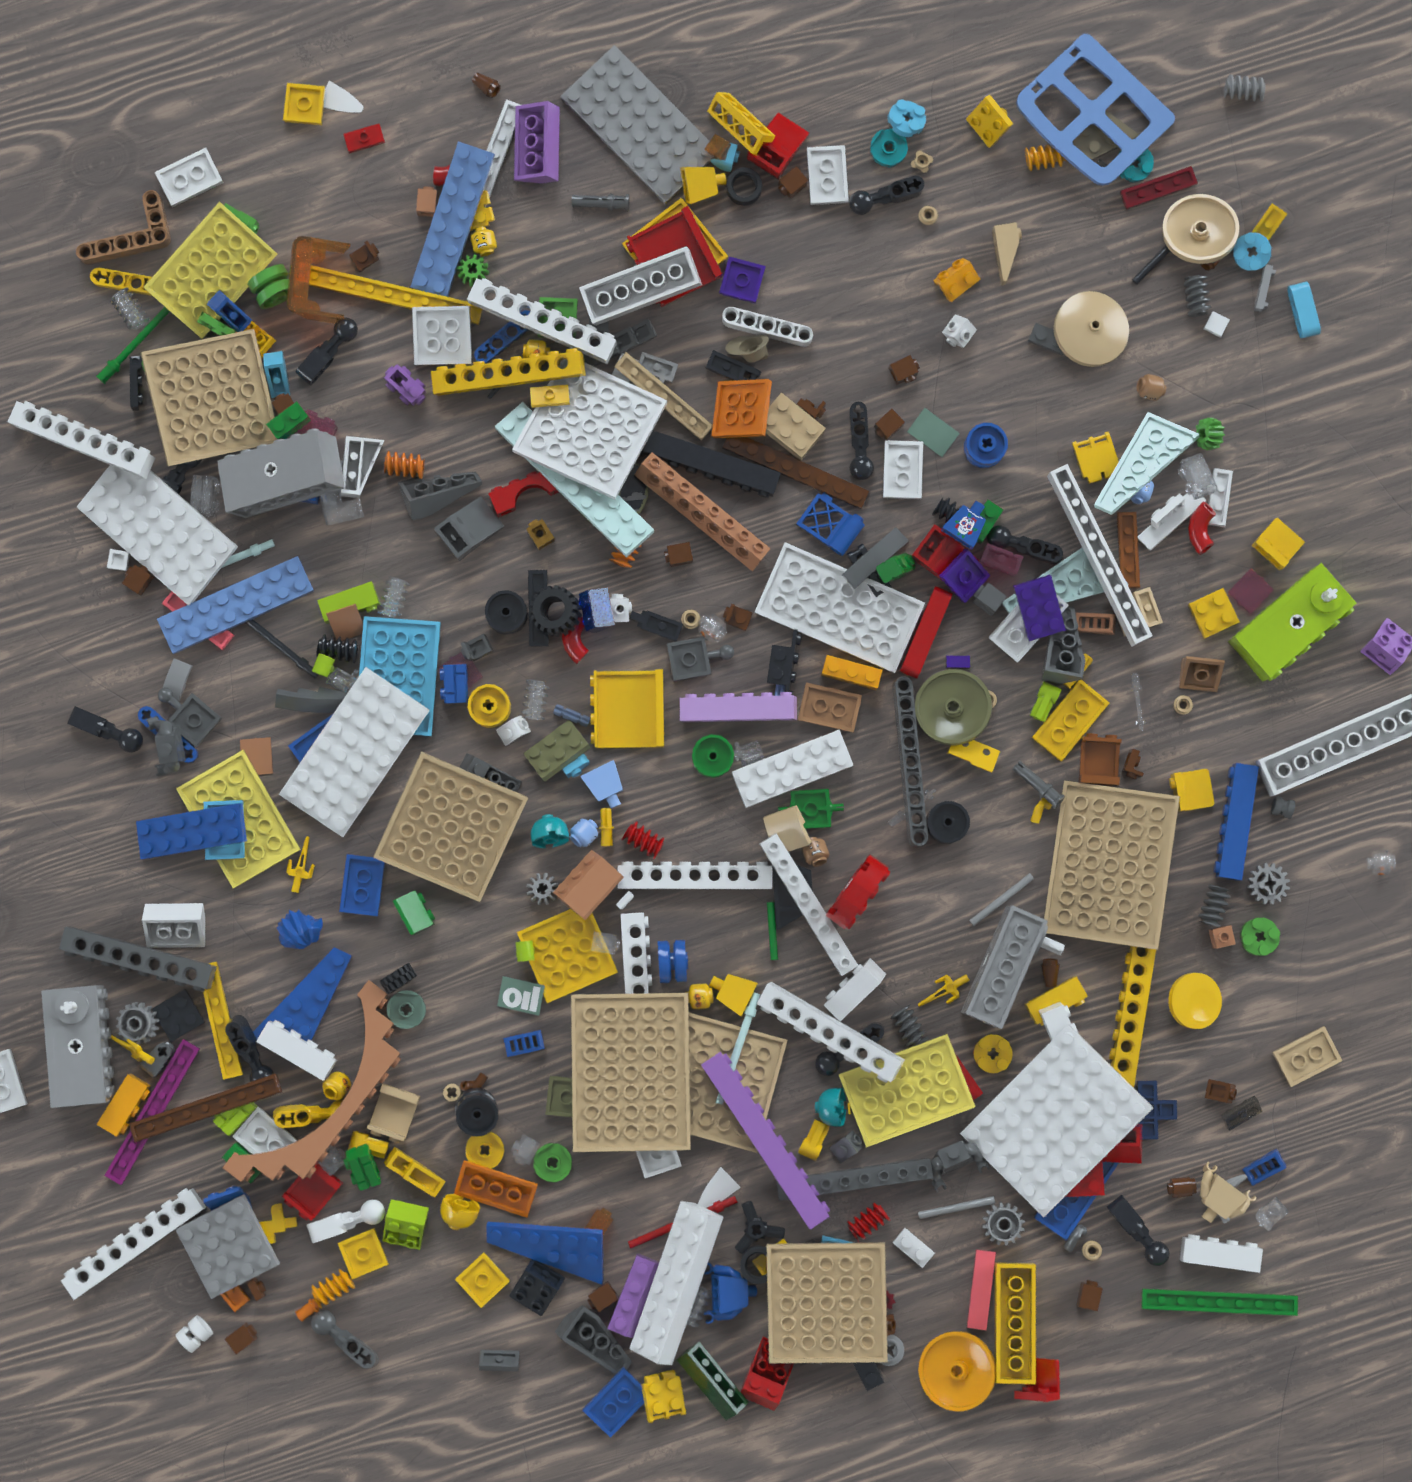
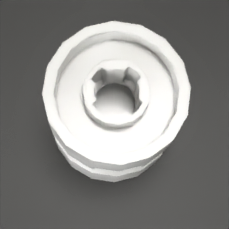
(199, 1329)

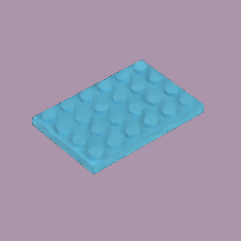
(406, 657)

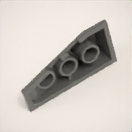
(1064, 654)

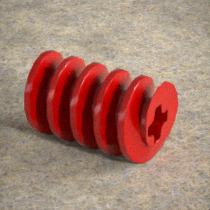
(644, 839)
(868, 1221)

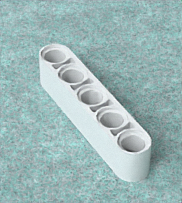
(774, 333)

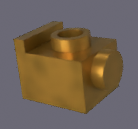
(539, 525)

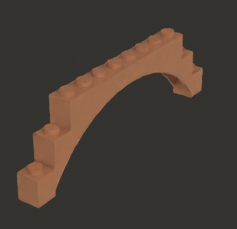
(305, 1153)

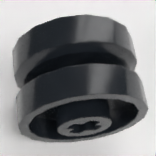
(508, 623)
(936, 822)
(476, 1123)

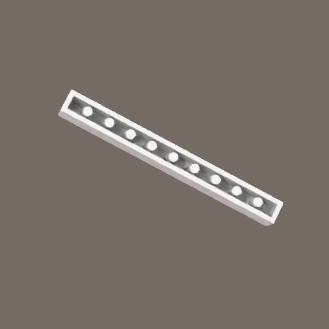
(1099, 555)

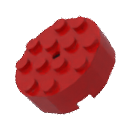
(857, 891)

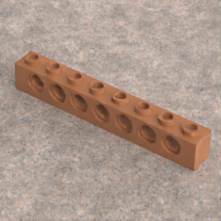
(702, 511)

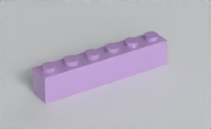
(738, 708)

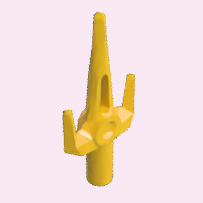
(299, 872)
(950, 987)
(135, 1049)

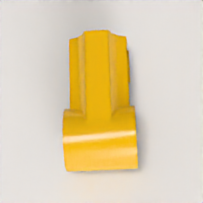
(813, 1142)
(377, 1146)

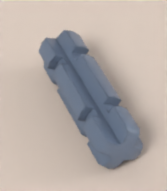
(571, 715)

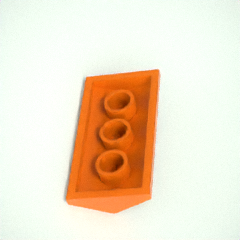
(495, 1188)

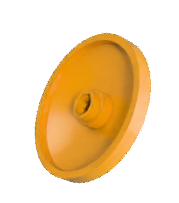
(957, 1371)

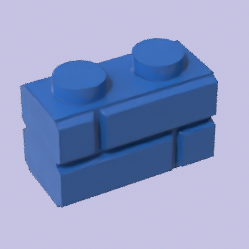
(229, 311)
(455, 683)

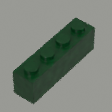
(712, 1381)

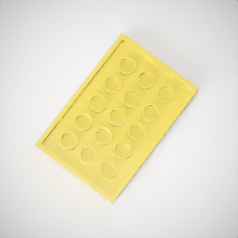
(212, 258)
(266, 831)
(923, 1092)

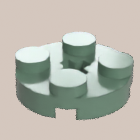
(397, 1016)

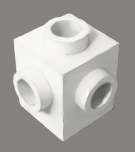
(959, 331)
(623, 610)

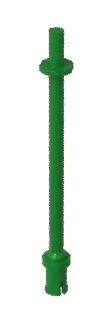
(114, 365)

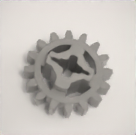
(1269, 890)

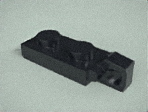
(135, 381)
(657, 624)

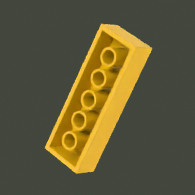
(1015, 1323)

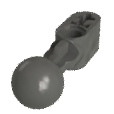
(325, 1323)

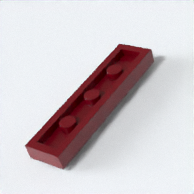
(1158, 187)

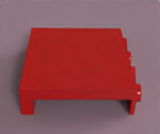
(671, 235)

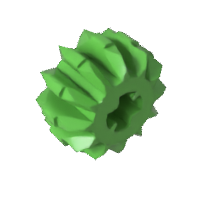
(472, 263)
(1209, 433)

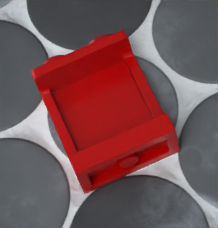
(312, 1193)

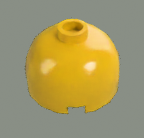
(458, 1212)

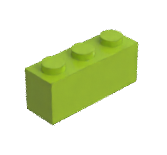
(363, 596)

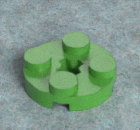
(214, 324)
(1250, 941)
(550, 1173)

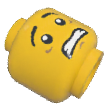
(483, 241)

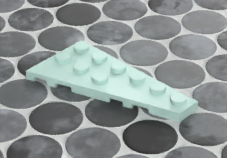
(1149, 452)
(1071, 579)

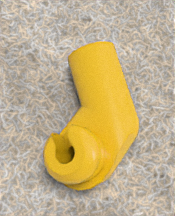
(1038, 810)

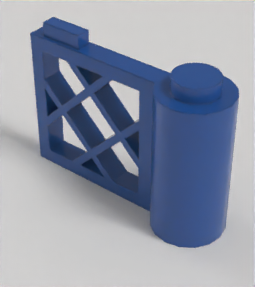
(845, 530)

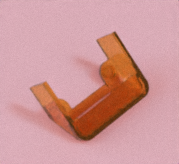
(303, 254)

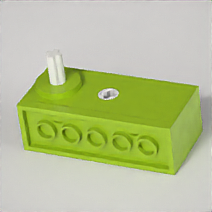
(1313, 607)

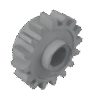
(146, 1020)
(1010, 1231)

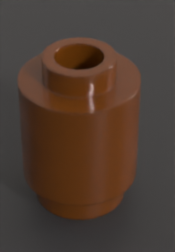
(1182, 1187)

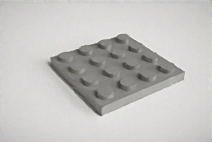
(227, 1246)

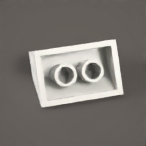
(174, 925)

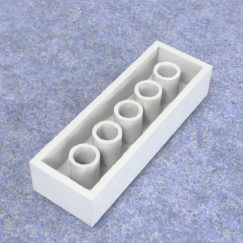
(640, 286)
(792, 769)

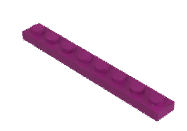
(155, 1104)

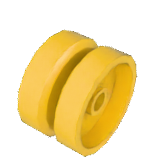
(489, 694)

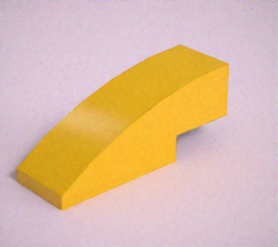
(414, 1172)

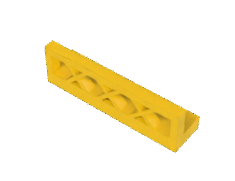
(740, 116)

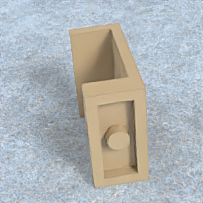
(393, 1113)

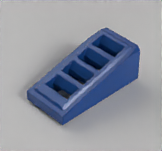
(540, 1041)
(1268, 1173)

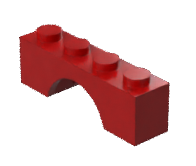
(505, 498)

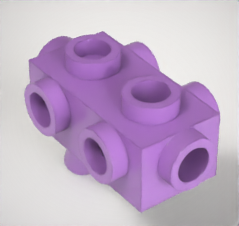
(411, 390)

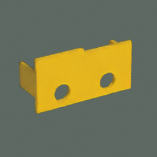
(974, 754)

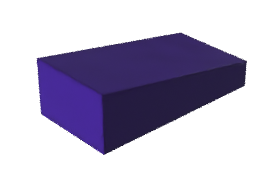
(957, 661)

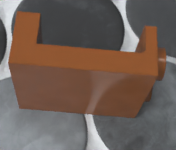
(1099, 760)

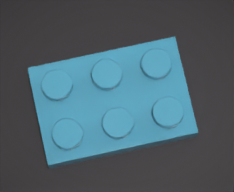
(232, 851)

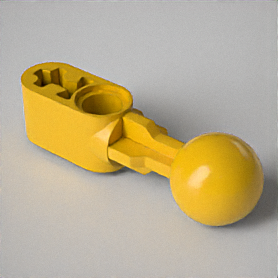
(314, 1114)

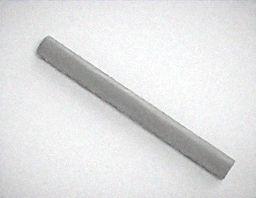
(1000, 900)
(956, 1207)

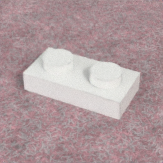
(913, 1247)

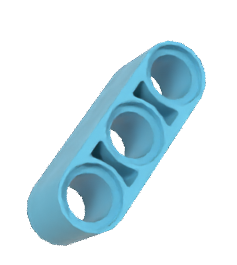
(1304, 310)

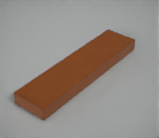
(1128, 548)

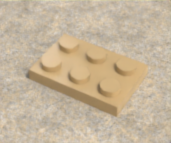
(1307, 1056)

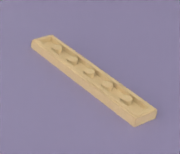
(675, 405)

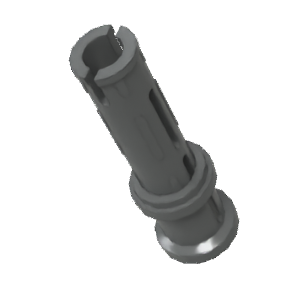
(610, 201)
(1045, 790)

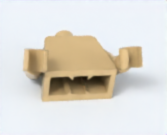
(1221, 1196)

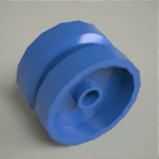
(985, 434)
(672, 961)

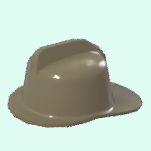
(749, 347)

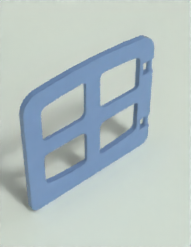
(1094, 110)

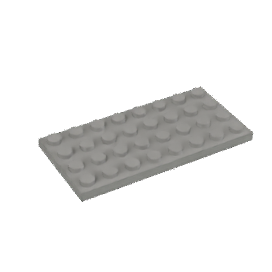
(637, 123)

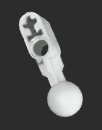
(371, 1212)

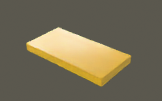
(1070, 720)

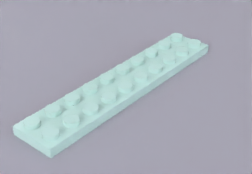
(610, 516)

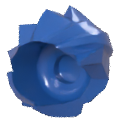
(299, 930)

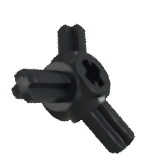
(766, 1230)

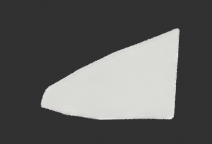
(340, 99)
(718, 1188)

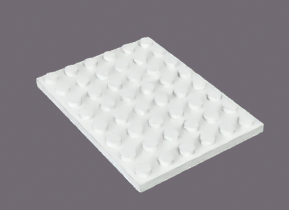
(1056, 1120)

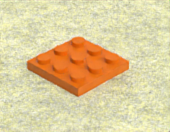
(741, 408)

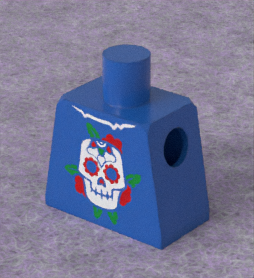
(966, 525)

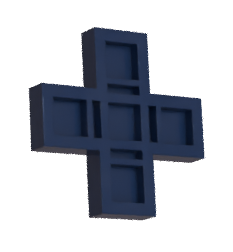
(1161, 1109)

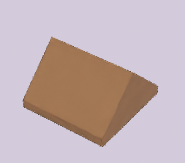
(1201, 673)

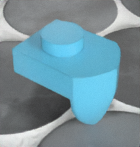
(732, 156)
(575, 767)

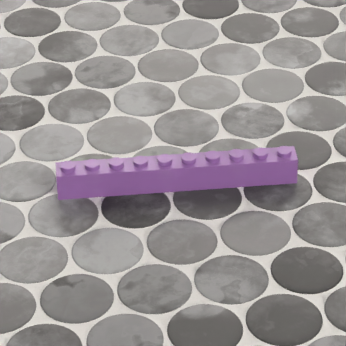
(765, 1141)

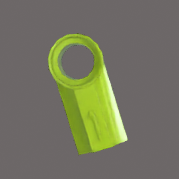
(323, 665)
(1046, 698)
(525, 951)

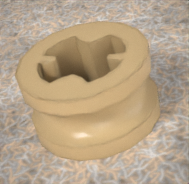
(446, 1092)

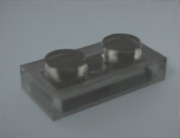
(1241, 1113)

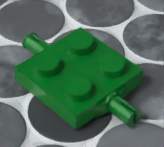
(814, 807)

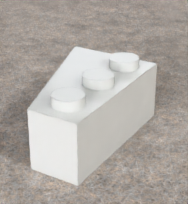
(357, 463)
(855, 989)

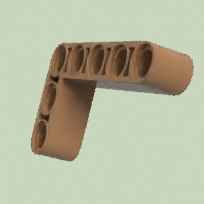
(132, 238)

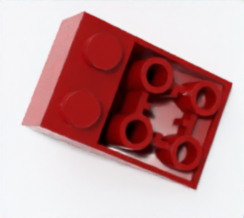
(777, 155)
(937, 551)
(765, 1380)

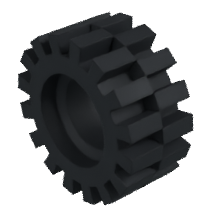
(398, 978)

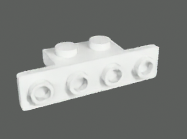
(1168, 519)

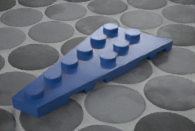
(310, 999)
(564, 1248)

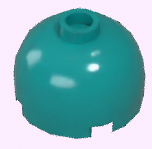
(549, 831)
(831, 1107)

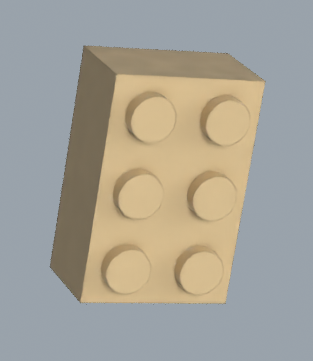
(792, 427)

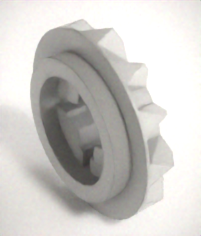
(898, 1351)

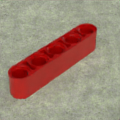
(926, 632)

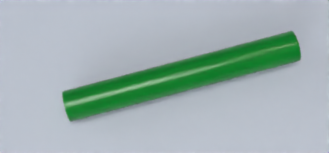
(772, 931)

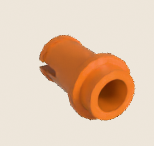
(307, 1310)

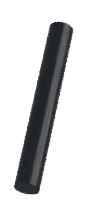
(1155, 260)

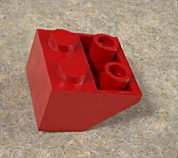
(1128, 1149)

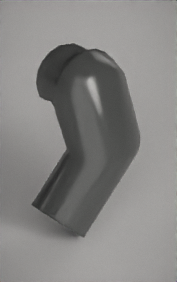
(1079, 1231)

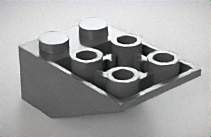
(468, 528)
(489, 772)

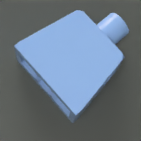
(604, 783)

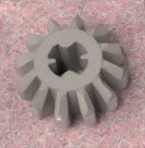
(548, 892)

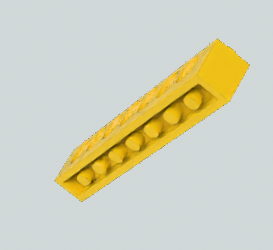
(441, 376)
(1137, 1018)

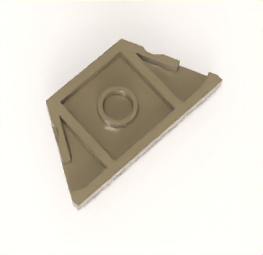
(1096, 143)

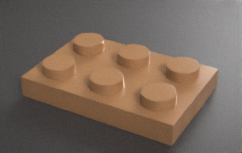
(829, 707)

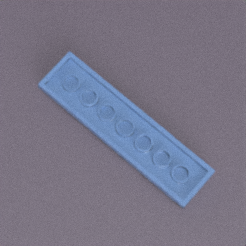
(452, 219)
(235, 605)

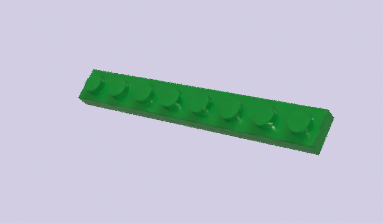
(1219, 1302)

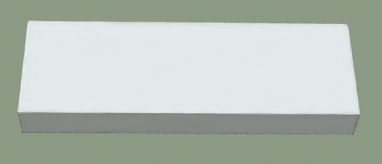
(1220, 499)

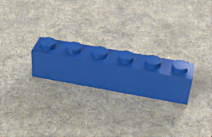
(1236, 821)

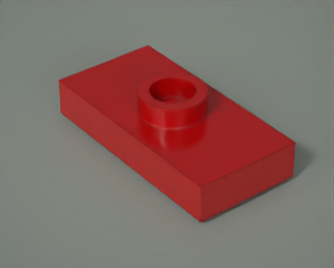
(364, 138)

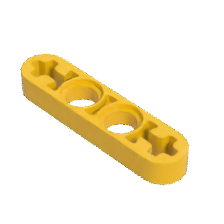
(127, 280)

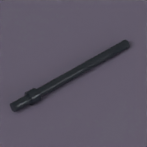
(300, 662)

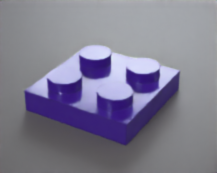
(742, 280)
(964, 575)

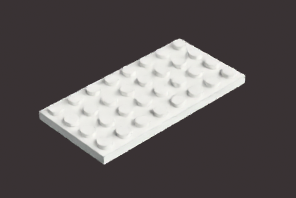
(158, 530)
(820, 603)
(354, 752)

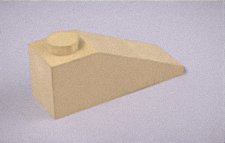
(1006, 241)

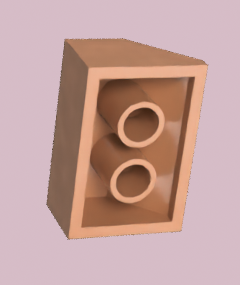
(588, 884)

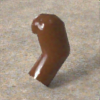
(478, 1083)

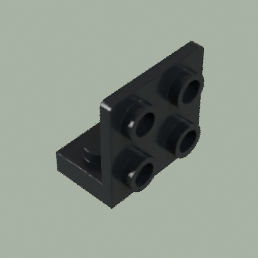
(537, 1287)

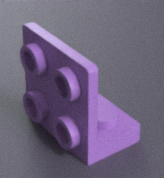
(1388, 647)

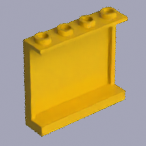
(627, 709)

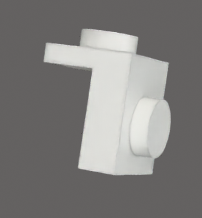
(513, 730)

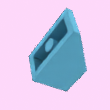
(276, 373)

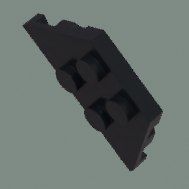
(785, 907)

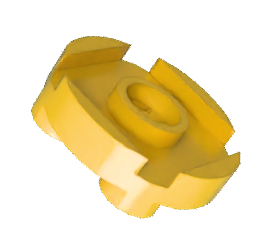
(985, 1045)
(496, 1150)

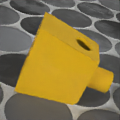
(700, 183)
(733, 992)

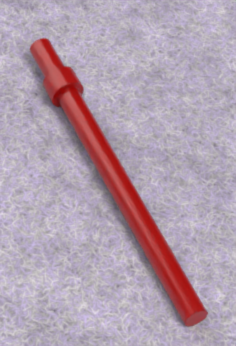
(717, 1206)

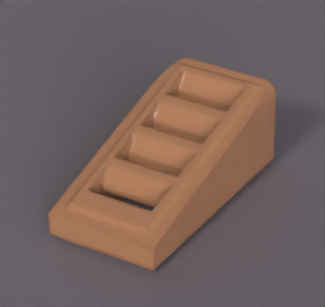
(1095, 616)

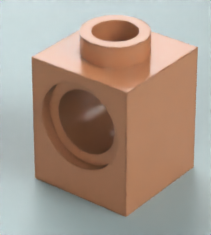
(427, 201)
(1222, 937)

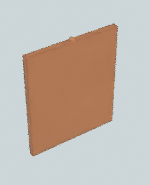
(346, 622)
(259, 754)

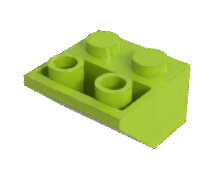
(405, 1224)

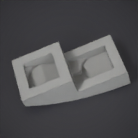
(177, 678)

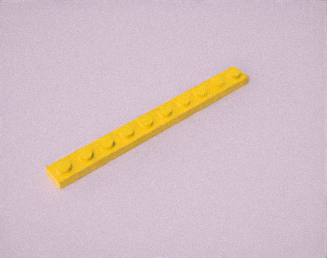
(384, 291)

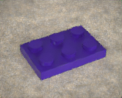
(1039, 607)

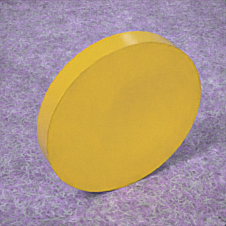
(1195, 1000)

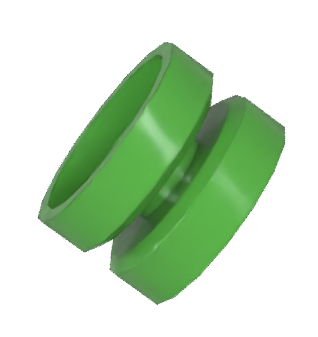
(270, 286)

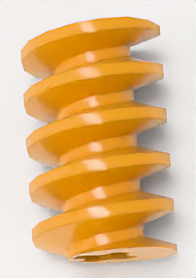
(1043, 156)
(332, 1287)

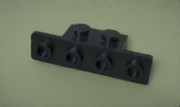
(782, 663)

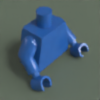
(729, 1293)

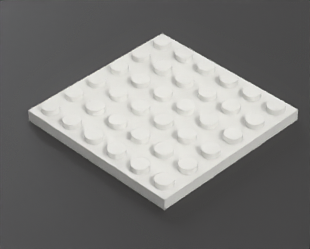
(596, 434)

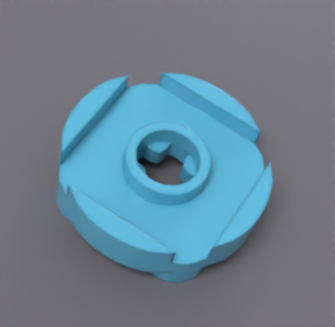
(911, 110)
(1254, 262)

